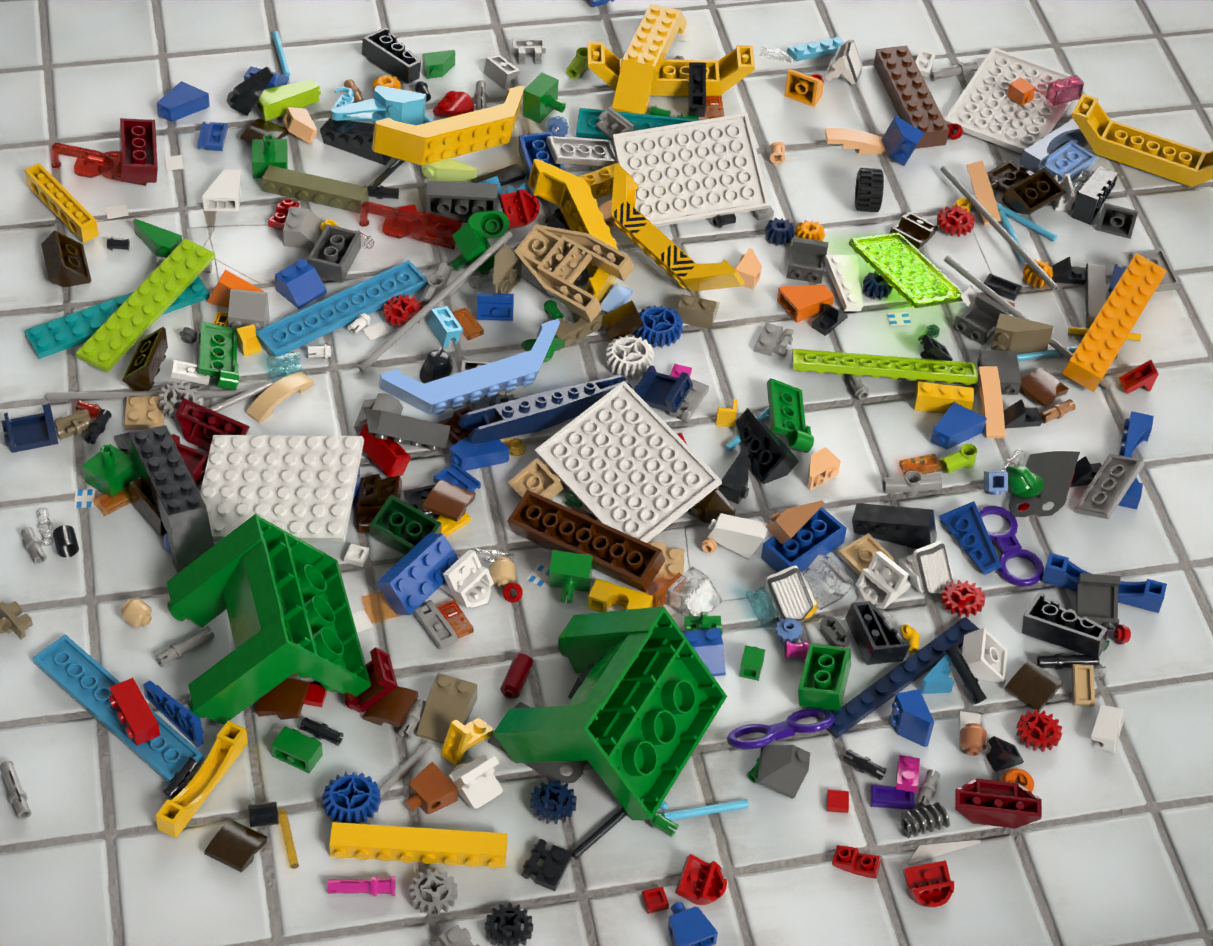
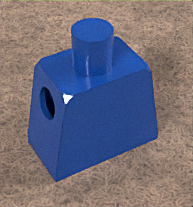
(690, 927)

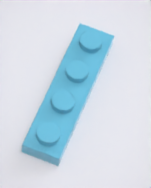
(815, 49)

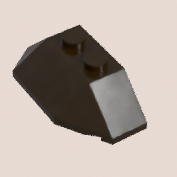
(712, 506)

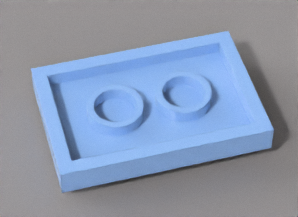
(1069, 160)

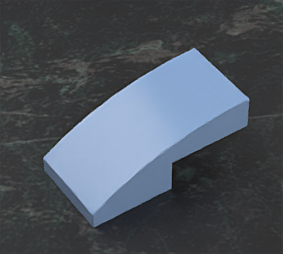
(615, 298)

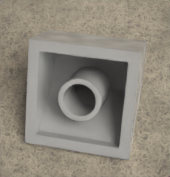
(301, 228)
(248, 308)

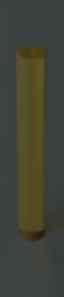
(288, 839)

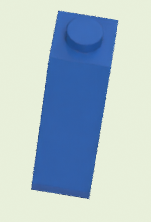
(182, 101)
(957, 426)
(475, 456)

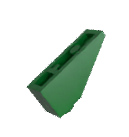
(157, 239)

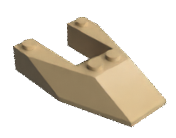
(561, 255)

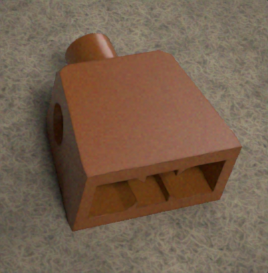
(431, 791)

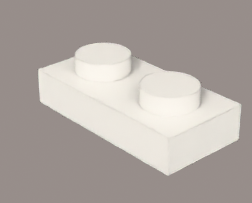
(925, 61)
(188, 372)

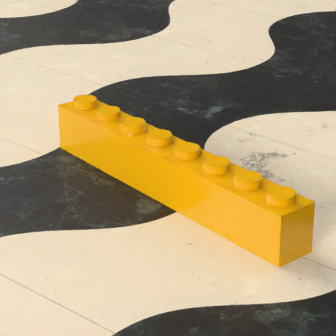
(418, 845)

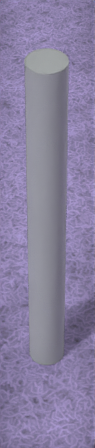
(240, 397)
(395, 777)

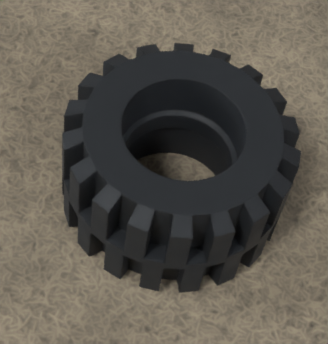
(869, 189)

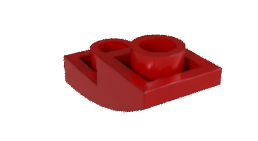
(279, 217)
(857, 863)

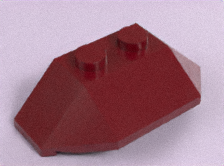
(202, 423)
(997, 803)

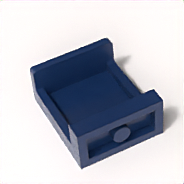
(663, 390)
(30, 431)

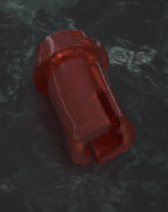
(93, 410)

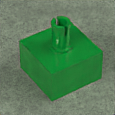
(541, 98)
(268, 152)
(472, 246)
(110, 470)
(570, 573)

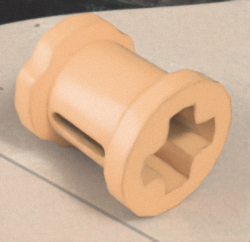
(777, 155)

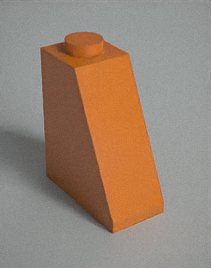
(228, 281)
(804, 300)

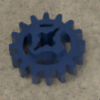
(553, 801)

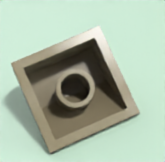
(697, 311)

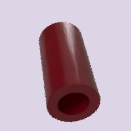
(516, 676)

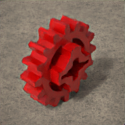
(955, 221)
(401, 310)
(963, 598)
(1037, 729)

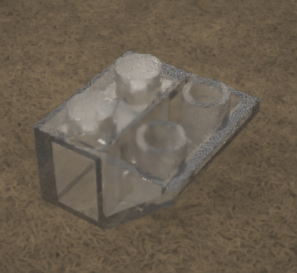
(827, 581)
(693, 594)

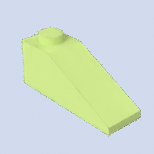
(449, 170)

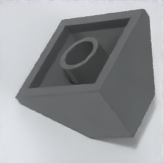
(783, 768)

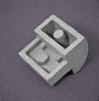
(383, 402)

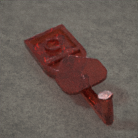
(90, 162)
(420, 225)

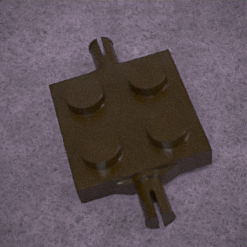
(1006, 175)

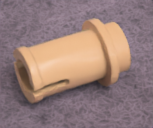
(709, 545)

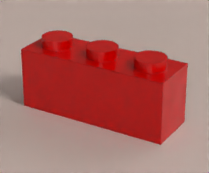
(385, 453)
(133, 711)

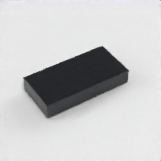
(1003, 287)

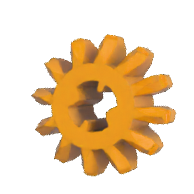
(386, 81)
(810, 230)
(1033, 278)

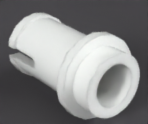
(361, 321)
(319, 351)

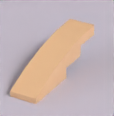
(853, 139)
(983, 189)
(991, 401)

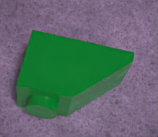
(438, 63)

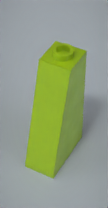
(276, 100)

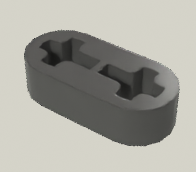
(836, 632)

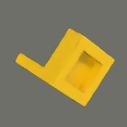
(247, 340)
(727, 416)

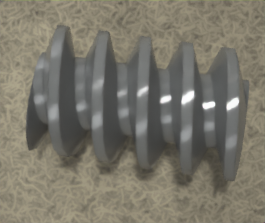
(924, 817)

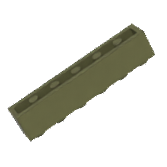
(314, 189)

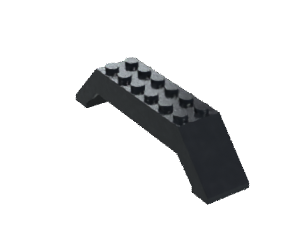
(170, 491)

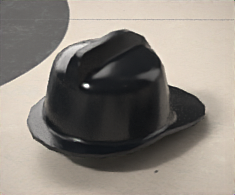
(436, 366)

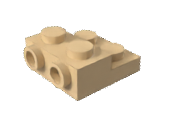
(537, 479)
(673, 564)

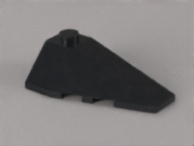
(767, 453)

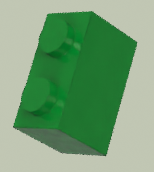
(297, 749)

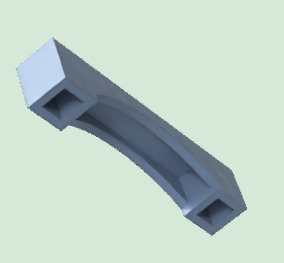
(1037, 155)

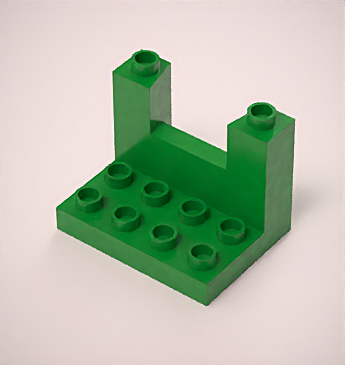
(283, 615)
(632, 713)

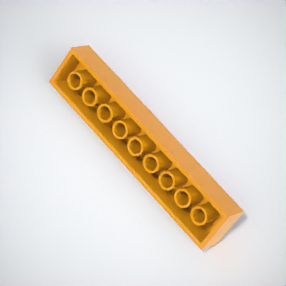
(1114, 322)

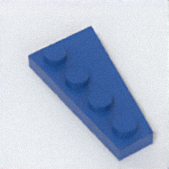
(970, 532)
(176, 713)

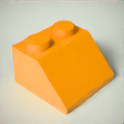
(803, 88)

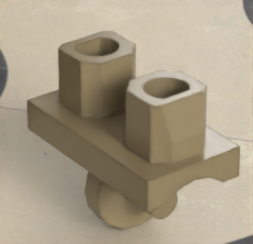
(73, 424)
(10, 622)

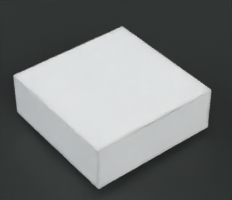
(356, 555)

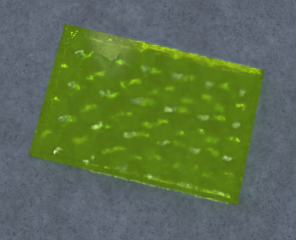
(906, 270)

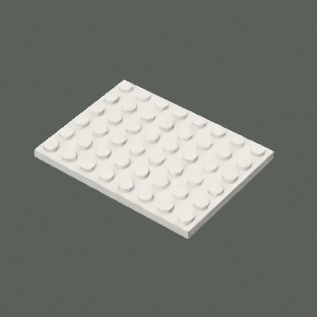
(993, 117)
(694, 169)
(628, 465)
(287, 480)

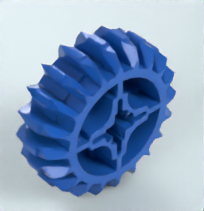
(661, 326)
(363, 803)

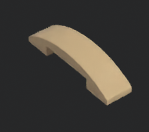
(277, 393)

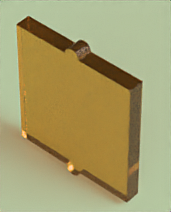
(378, 608)

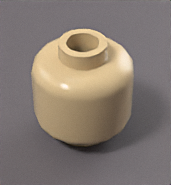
(502, 571)
(136, 613)

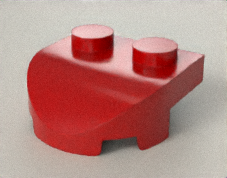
(454, 104)
(519, 208)
(701, 881)
(929, 884)

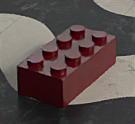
(138, 150)

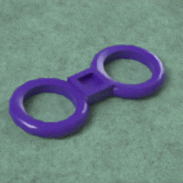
(1011, 548)
(780, 730)

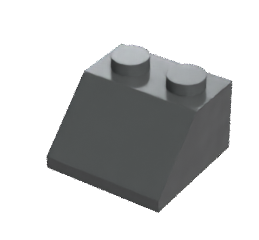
(1117, 220)

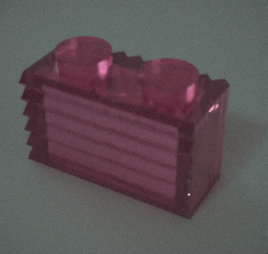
(1064, 90)

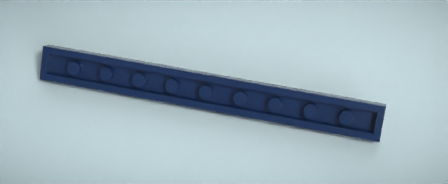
(899, 678)

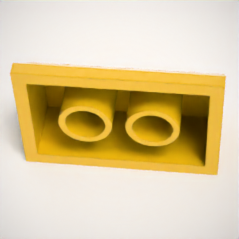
(940, 397)

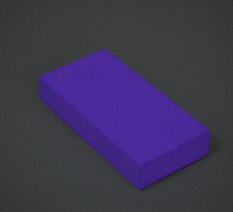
(891, 797)

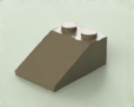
(506, 270)
(1021, 335)
(447, 701)

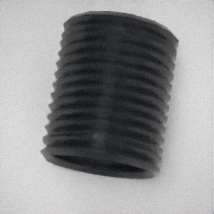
(65, 541)
(263, 814)

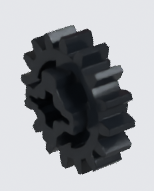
(508, 926)

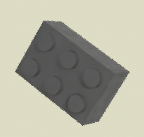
(335, 252)

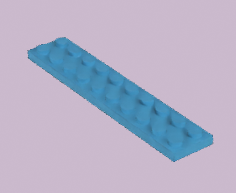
(340, 309)
(89, 686)

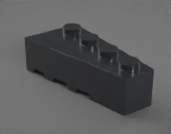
(391, 55)
(1093, 194)
(1063, 627)

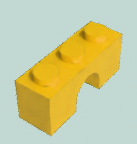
(606, 594)

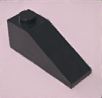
(697, 89)
(248, 92)
(735, 480)

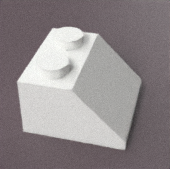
(985, 656)

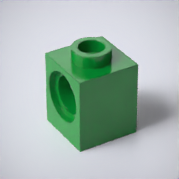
(752, 663)

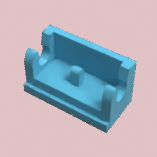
(444, 325)

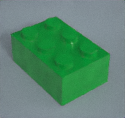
(824, 677)

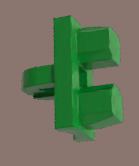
(707, 622)

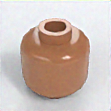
(973, 739)

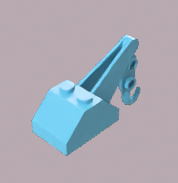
(387, 103)

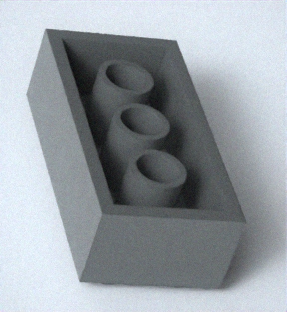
(460, 199)

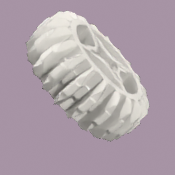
(629, 356)

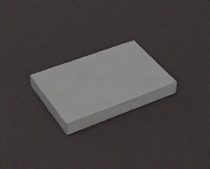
(1158, 256)

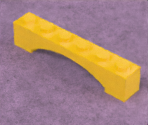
(179, 811)

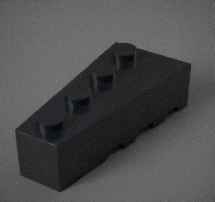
(353, 138)
(896, 524)

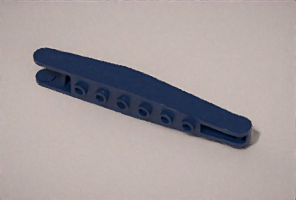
(536, 410)

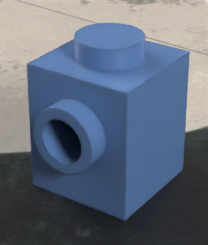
(995, 482)

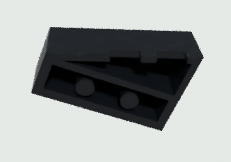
(874, 636)

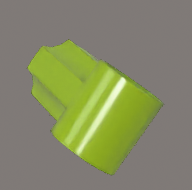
(578, 64)
(961, 459)

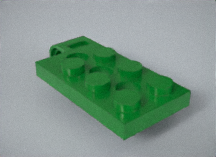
(228, 375)
(788, 415)

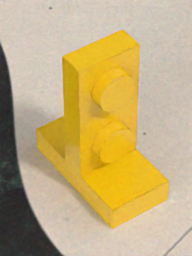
(463, 737)

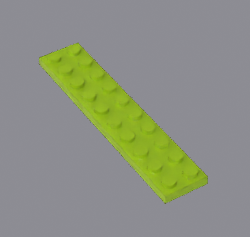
(145, 305)
(885, 366)

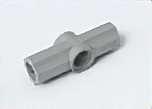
(436, 283)
(911, 483)

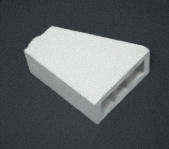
(224, 192)
(737, 533)

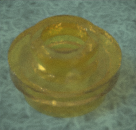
(516, 447)

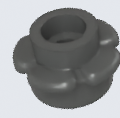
(188, 335)

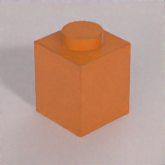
(1021, 91)

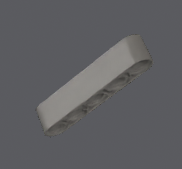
(1094, 291)

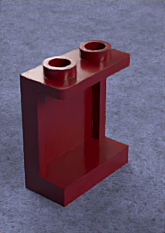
(194, 460)
(382, 682)

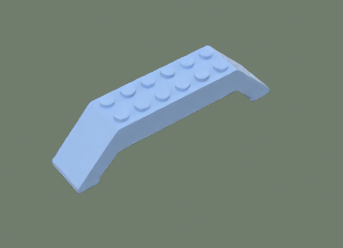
(472, 383)

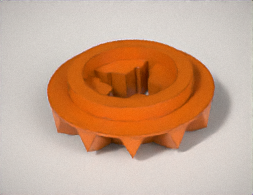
(1023, 777)

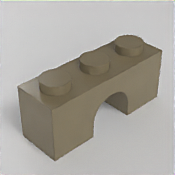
(578, 330)

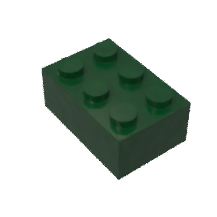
(402, 525)

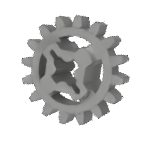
(176, 394)
(433, 892)

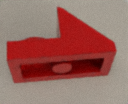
(1142, 375)

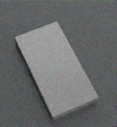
(581, 151)
(1109, 486)

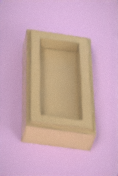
(1083, 685)

